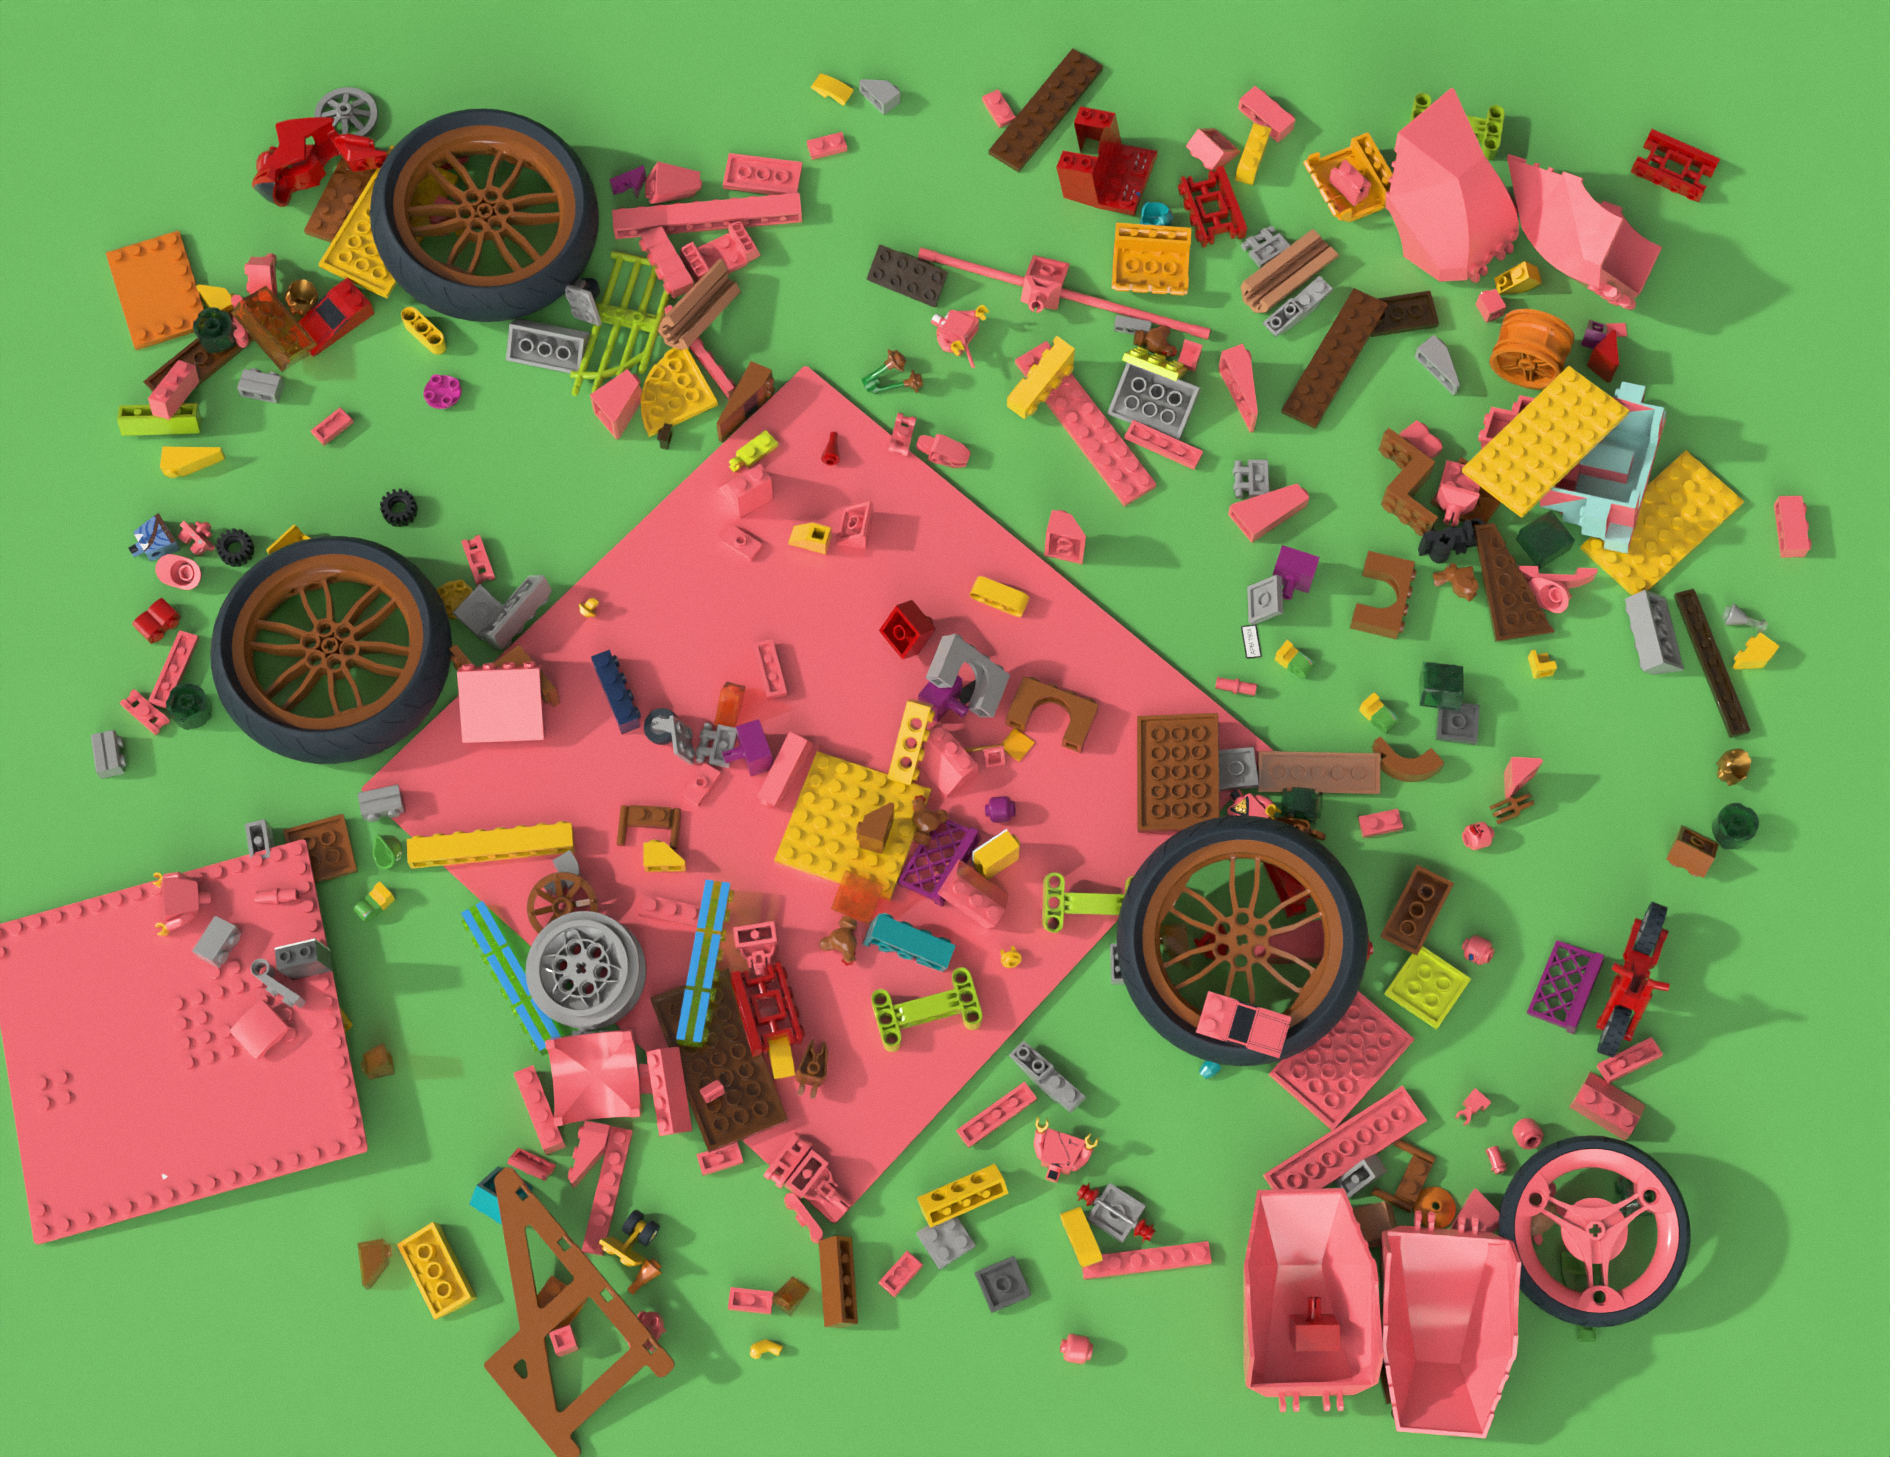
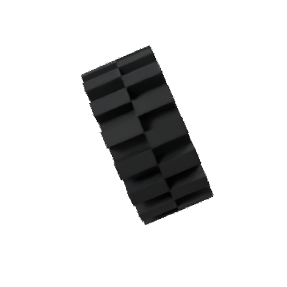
(398, 518)
(227, 540)

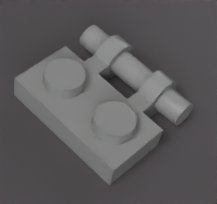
(1266, 251)
(1257, 478)
(723, 739)

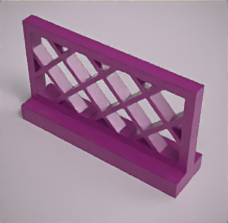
(963, 852)
(1580, 997)

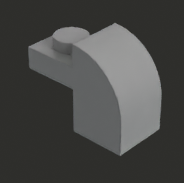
(564, 863)

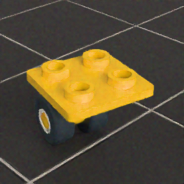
(636, 1230)

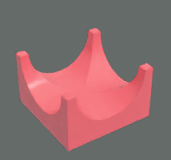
(595, 1076)

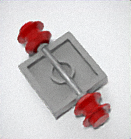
(1116, 1212)

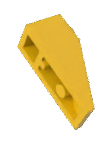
(187, 460)

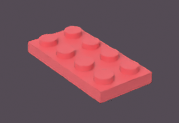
(762, 174)

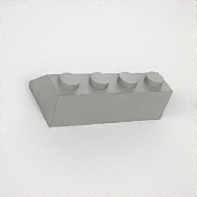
(546, 345)
(516, 611)
(1653, 633)

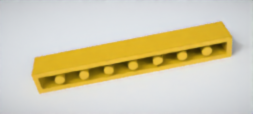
(490, 845)

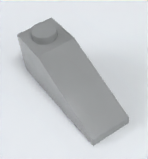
(1436, 359)

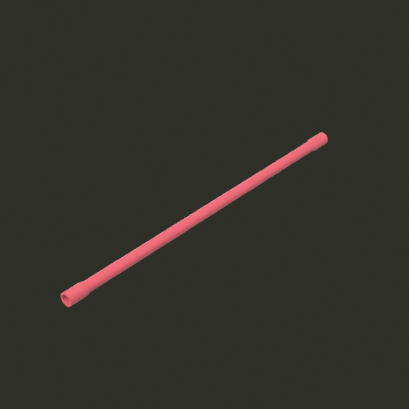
(1194, 330)

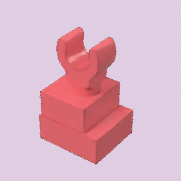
(1473, 1103)

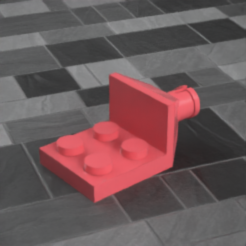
(1044, 283)
(1456, 493)

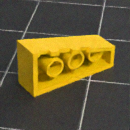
(1042, 379)

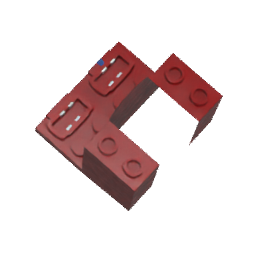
(1112, 179)

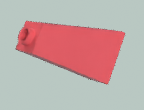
(1267, 511)
(784, 770)
(1303, 942)
(1478, 1205)

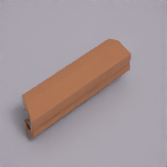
(1287, 272)
(698, 307)

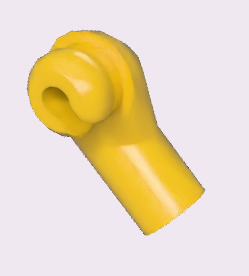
(763, 1346)

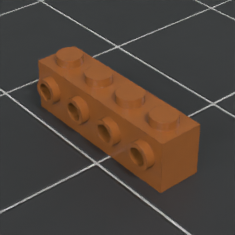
(838, 1282)

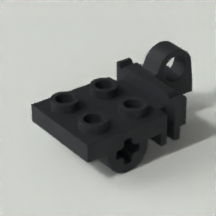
(1440, 543)

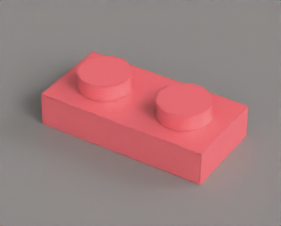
(998, 108)
(826, 145)
(1380, 823)
(720, 1159)
(750, 1300)

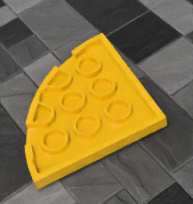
(674, 392)

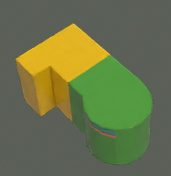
(1294, 660)
(1378, 713)
(374, 902)

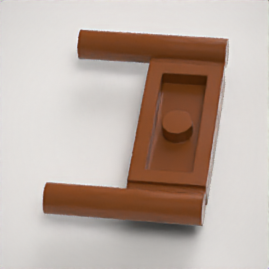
(649, 818)
(1412, 1179)

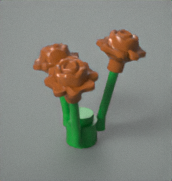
(897, 361)

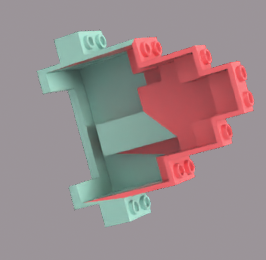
(1611, 480)

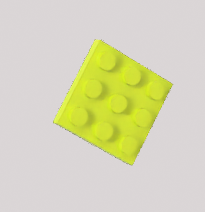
(1155, 363)
(1427, 987)

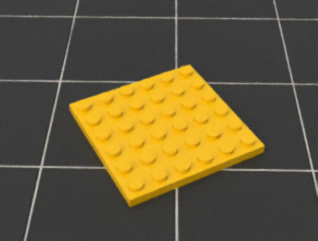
(826, 817)

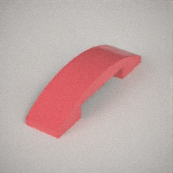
(1581, 577)

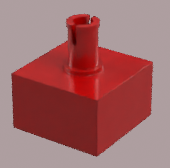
(907, 629)
(1314, 1330)

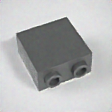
(303, 959)

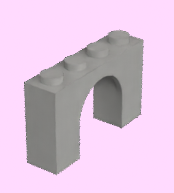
(989, 677)

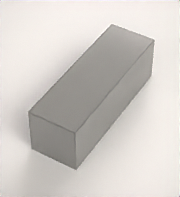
(1130, 325)
(1116, 976)

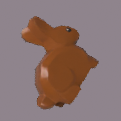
(1461, 578)

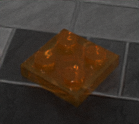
(857, 897)

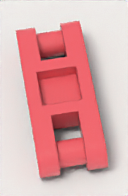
(240, 333)
(902, 435)
(478, 559)
(145, 712)
(788, 1160)
(803, 1217)

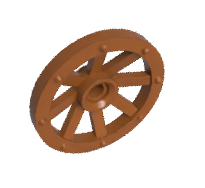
(556, 877)

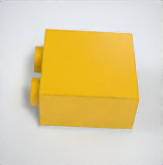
(996, 854)

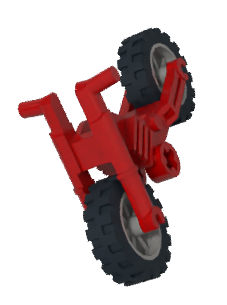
(1631, 989)

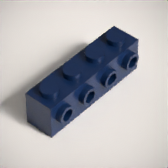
(615, 691)

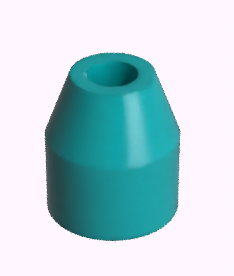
(1209, 1069)

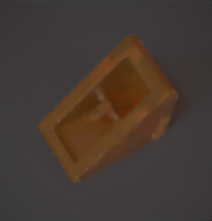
(790, 1296)

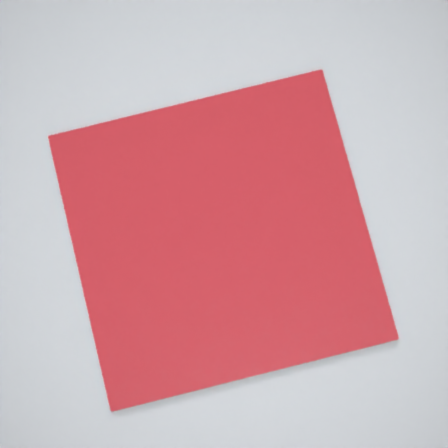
(685, 623)

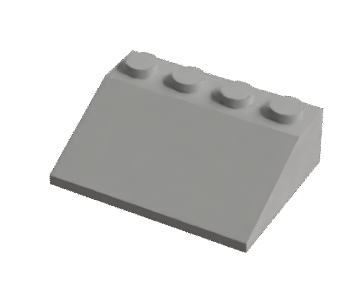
(1154, 400)

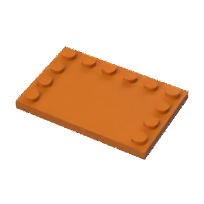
(156, 289)

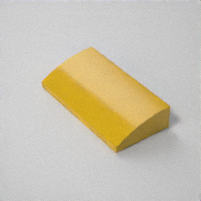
(436, 1271)

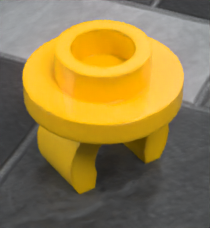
(588, 608)
(1011, 958)

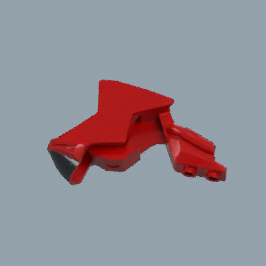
(309, 160)

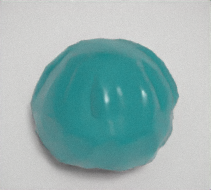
(1156, 214)

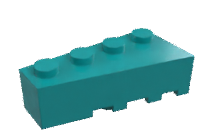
(909, 942)

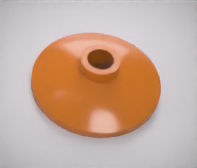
(1446, 1203)

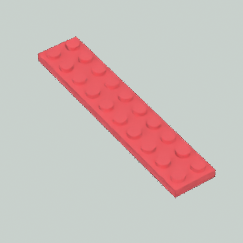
(1093, 434)

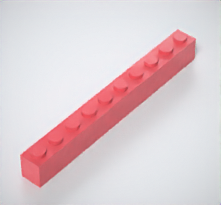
(708, 215)

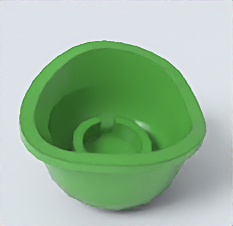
(386, 851)

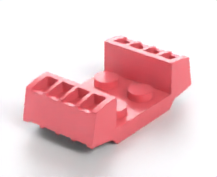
(733, 248)

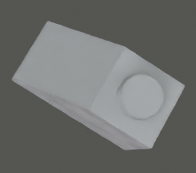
(880, 94)
(1361, 1175)

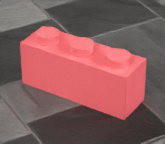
(1266, 112)
(173, 390)
(1792, 526)

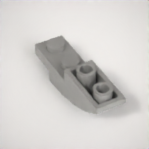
(1298, 308)
(1046, 1078)

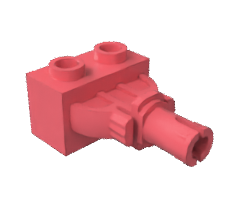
(261, 273)
(757, 943)
(814, 1180)

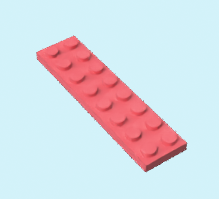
(1348, 1144)

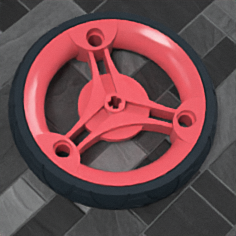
(1646, 1174)

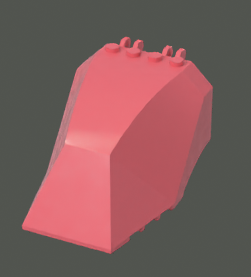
(1448, 196)
(1580, 235)
(1299, 1249)
(1447, 1324)

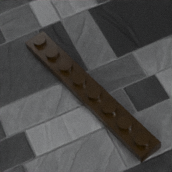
(1712, 663)

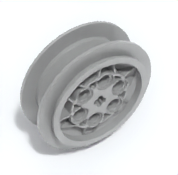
(612, 995)

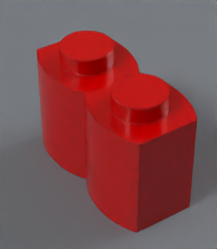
(156, 621)

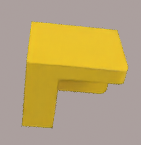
(1541, 665)

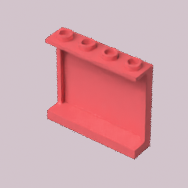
(501, 702)

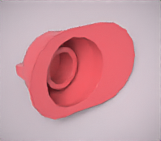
(178, 571)
(1550, 594)

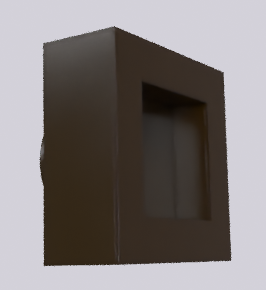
(665, 435)

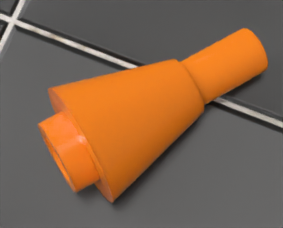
(648, 1271)

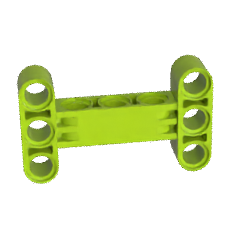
(1481, 127)
(1077, 902)
(927, 1009)

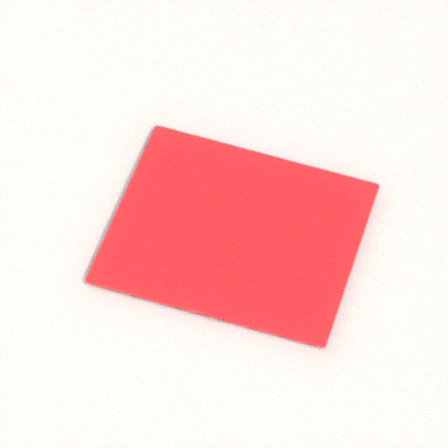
(131, 1058)

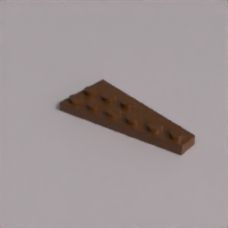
(1509, 597)

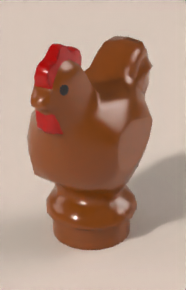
(1155, 340)
(926, 820)
(842, 940)

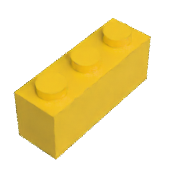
(1253, 154)

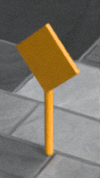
(1015, 745)

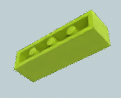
(140, 421)

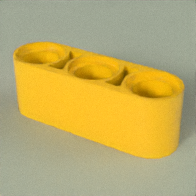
(420, 323)
(999, 596)
(1081, 1237)

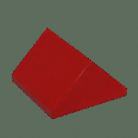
(1605, 358)

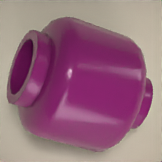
(1000, 809)

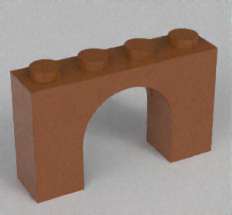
(1388, 620)
(1034, 693)

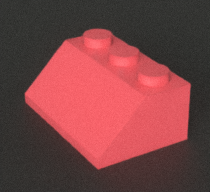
(1064, 538)
(946, 761)
(974, 895)
(1607, 1106)

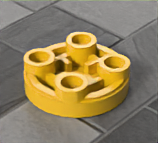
(453, 594)

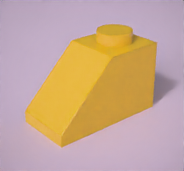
(216, 297)
(661, 858)

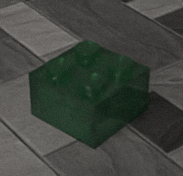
(1545, 539)
(1441, 686)

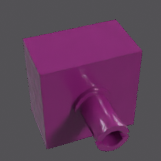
(1296, 570)
(944, 699)
(752, 748)

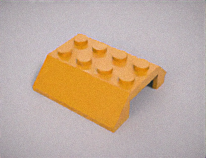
(1368, 162)
(1151, 259)

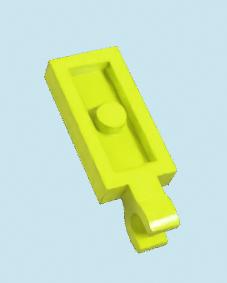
(753, 451)

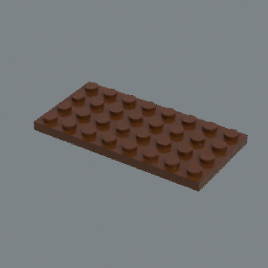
(749, 1096)

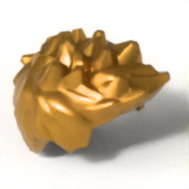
(301, 296)
(1733, 766)

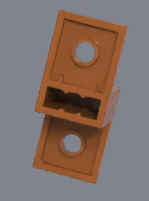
(1400, 492)
(517, 656)

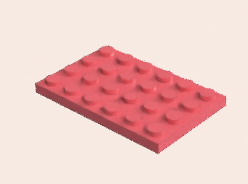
(1344, 1063)

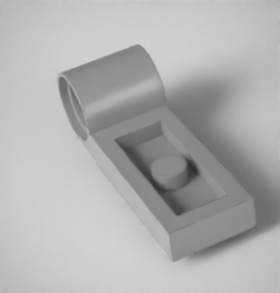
(274, 987)

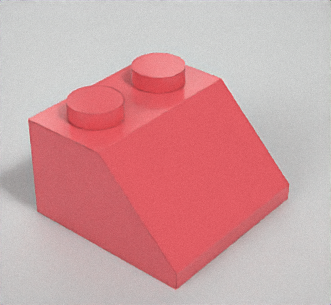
(1211, 148)

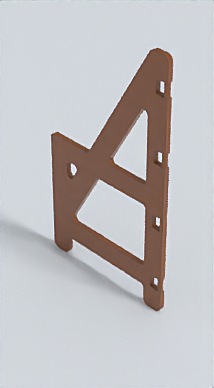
(535, 1393)

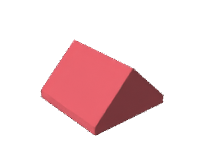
(855, 525)
(1519, 772)

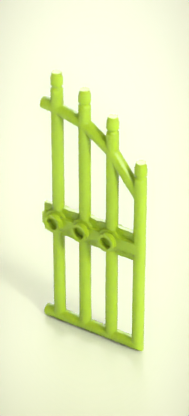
(623, 317)

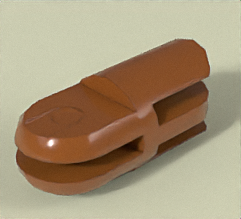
(1512, 806)

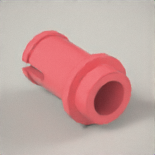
(1496, 1160)

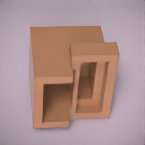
(1374, 1220)

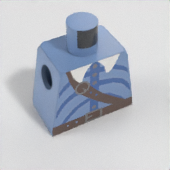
(154, 539)

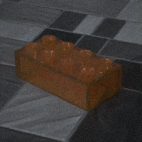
(273, 328)

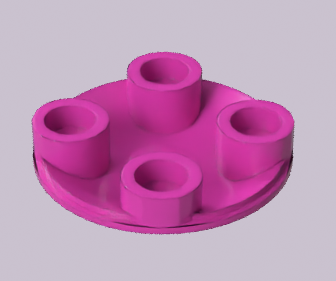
(442, 391)

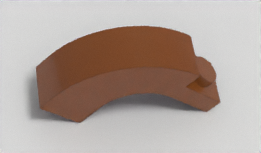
(1407, 768)

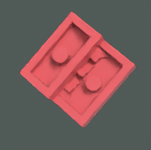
(259, 1029)

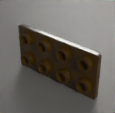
(907, 275)

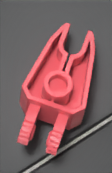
(944, 450)

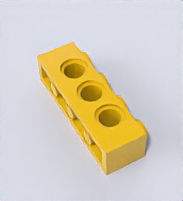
(899, 771)
(962, 1195)

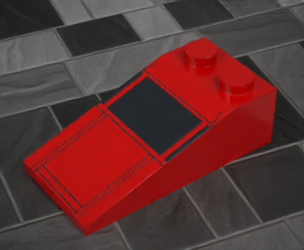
(336, 315)

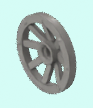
(346, 112)

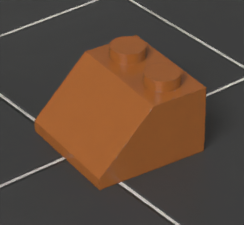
(876, 828)
(1692, 852)

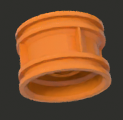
(1531, 348)

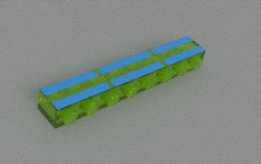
(704, 964)
(510, 974)

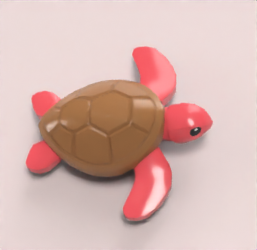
(1541, 1223)

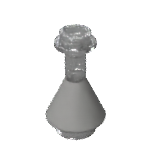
(1735, 616)

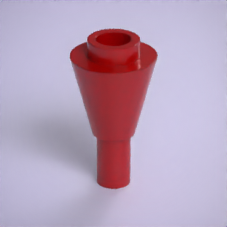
(831, 454)

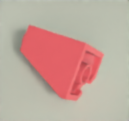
(671, 183)

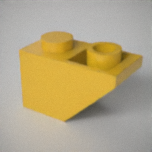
(1518, 279)
(811, 537)
(1757, 654)

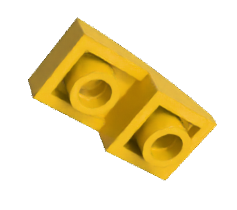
(834, 88)
(781, 1058)

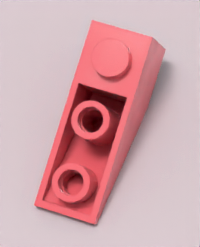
(591, 1148)

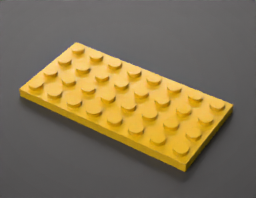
(353, 248)
(1545, 441)
(1674, 518)

